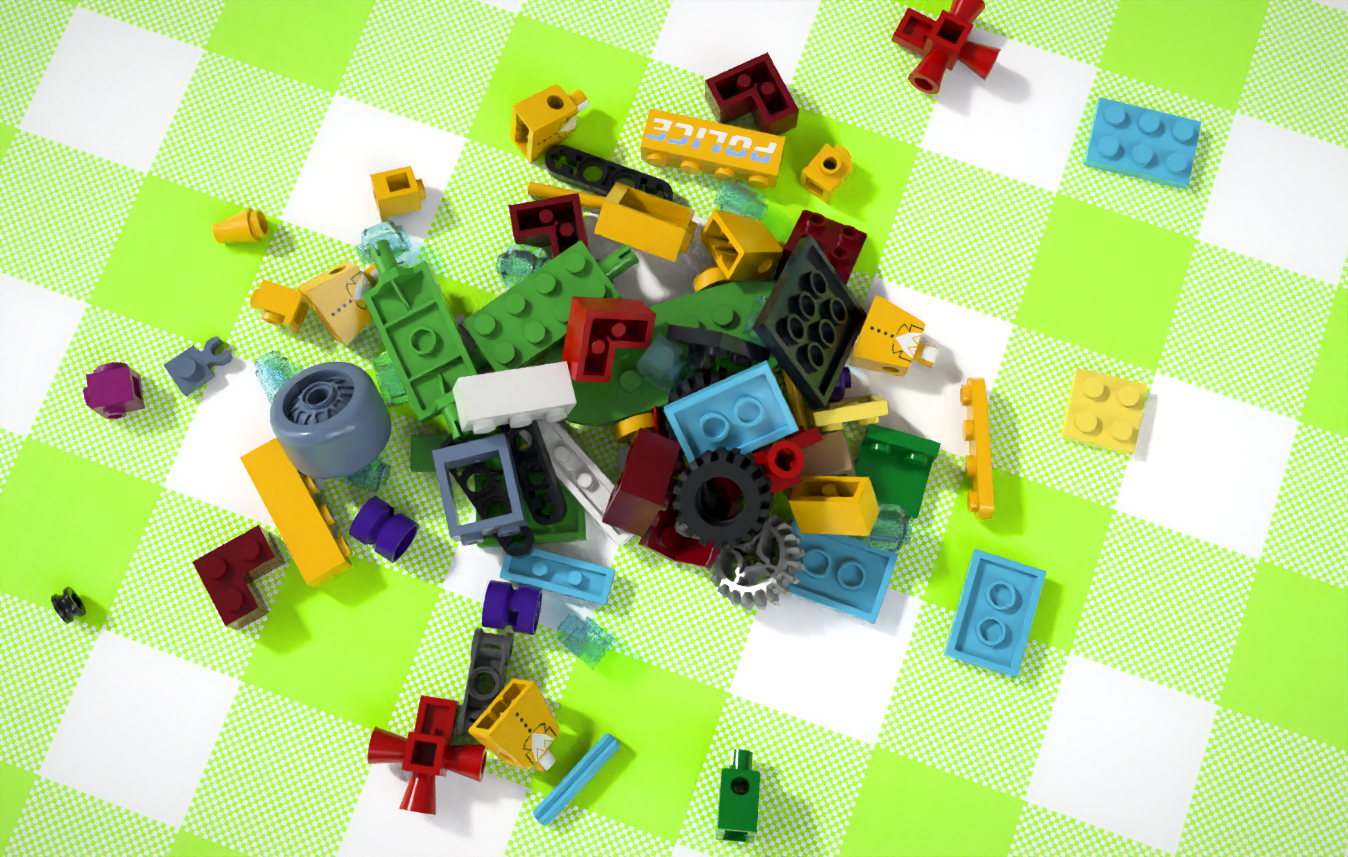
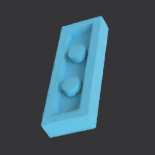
(560, 575)

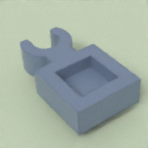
(193, 368)

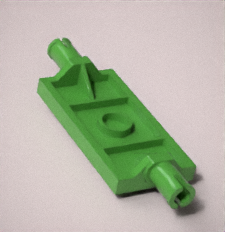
(536, 311)
(419, 336)

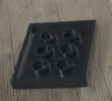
(810, 322)

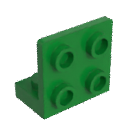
(896, 466)

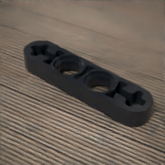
(611, 173)
(523, 462)
(485, 498)

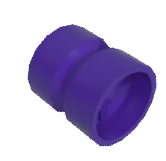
(380, 526)
(512, 607)

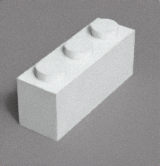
(514, 397)

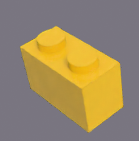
(834, 505)

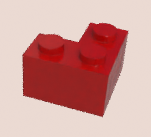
(599, 328)

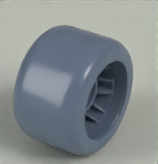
(330, 420)

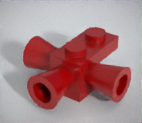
(944, 44)
(781, 460)
(428, 753)

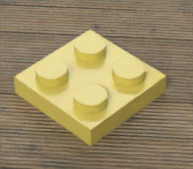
(863, 409)
(1104, 411)

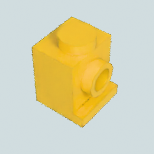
(825, 182)
(397, 192)
(280, 305)

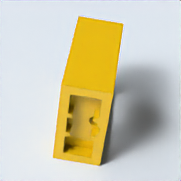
(646, 222)

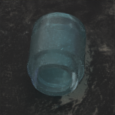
(741, 200)
(273, 372)

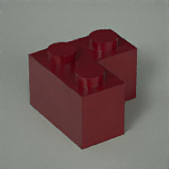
(753, 89)
(549, 222)
(643, 483)
(231, 573)

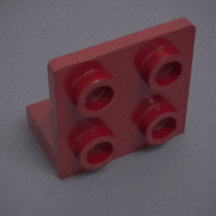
(837, 241)
(681, 549)

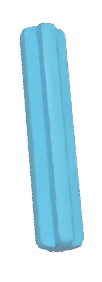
(576, 779)

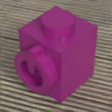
(114, 390)

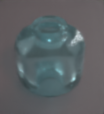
(386, 230)
(519, 262)
(890, 529)

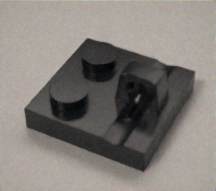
(709, 345)

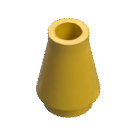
(242, 227)

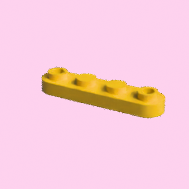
(978, 463)

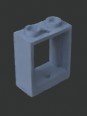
(472, 453)

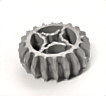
(748, 574)

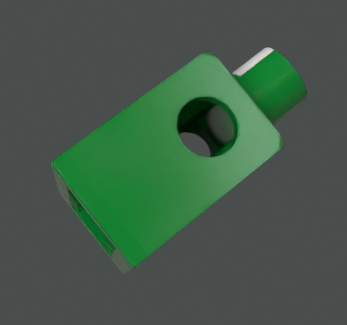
(738, 813)

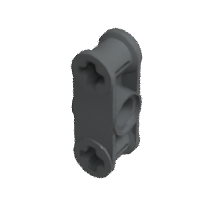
(484, 661)

